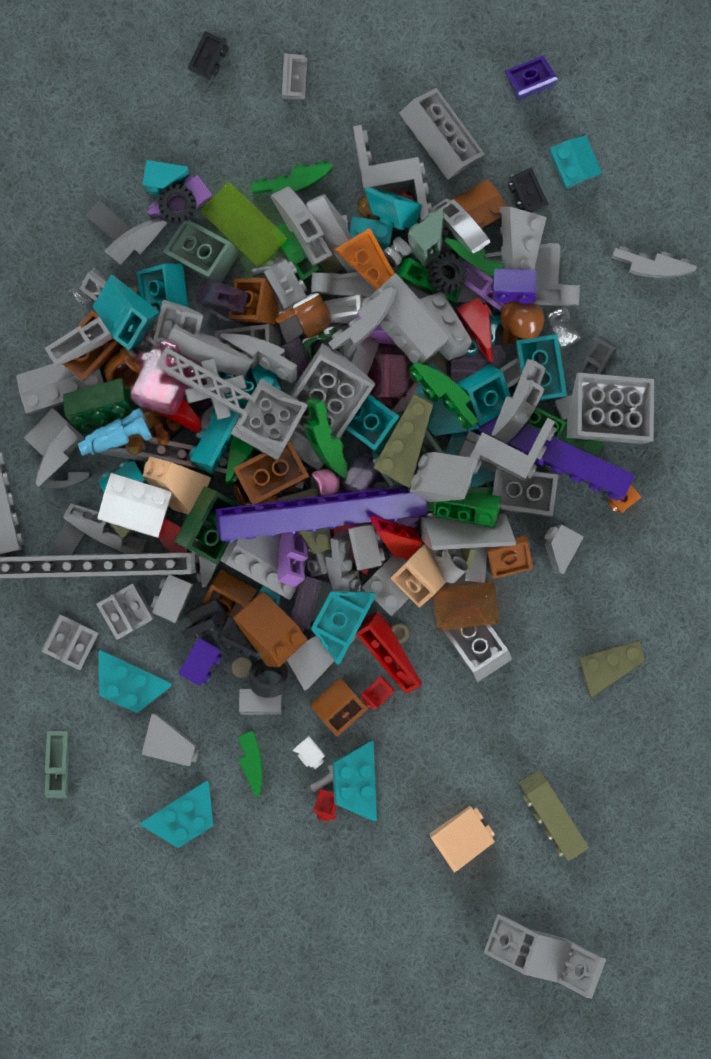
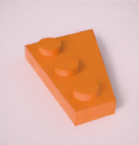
(366, 258)

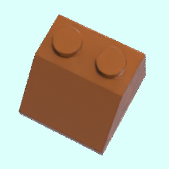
(482, 204)
(260, 304)
(230, 592)

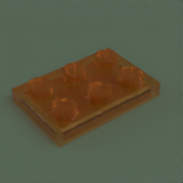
(466, 606)

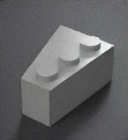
(521, 238)
(444, 313)

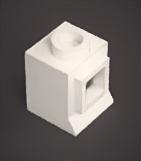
(309, 753)

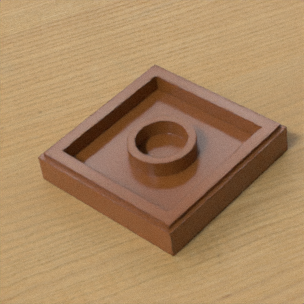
(510, 559)

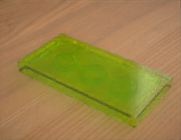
(243, 224)

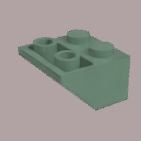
(427, 237)

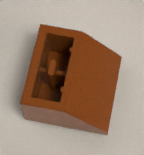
(338, 706)

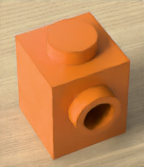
(630, 498)

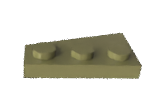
(315, 540)
(609, 665)

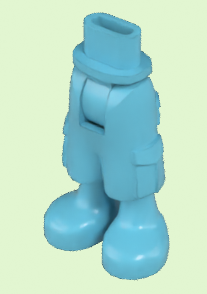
(116, 433)

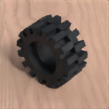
(186, 213)
(455, 268)

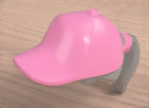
(325, 482)

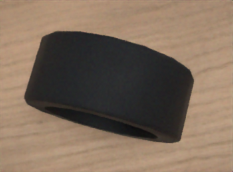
(268, 690)

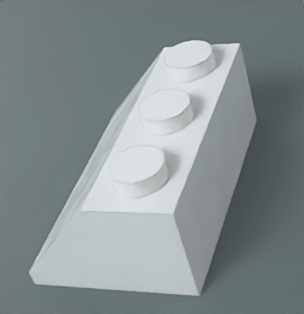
(134, 505)

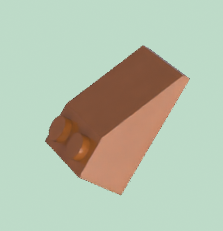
(95, 359)
(266, 477)
(269, 630)

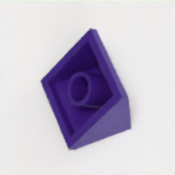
(531, 77)

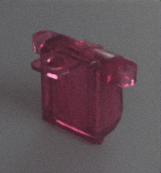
(389, 375)
(156, 388)

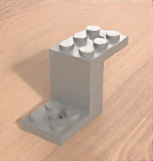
(391, 174)
(510, 459)
(544, 956)

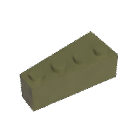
(404, 446)
(553, 815)

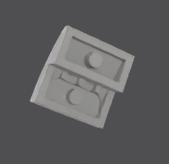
(176, 314)
(46, 429)
(125, 611)
(69, 642)

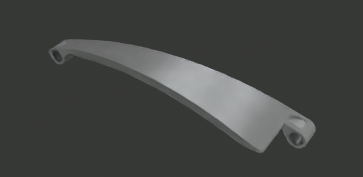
(547, 290)

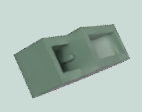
(56, 764)

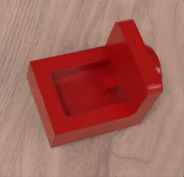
(377, 693)
(325, 806)

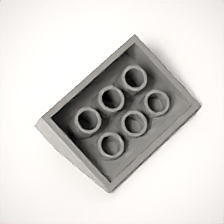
(336, 383)
(611, 409)
(452, 534)
(259, 561)

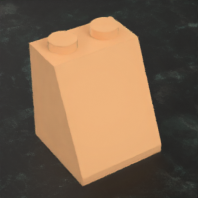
(182, 482)
(419, 576)
(462, 838)

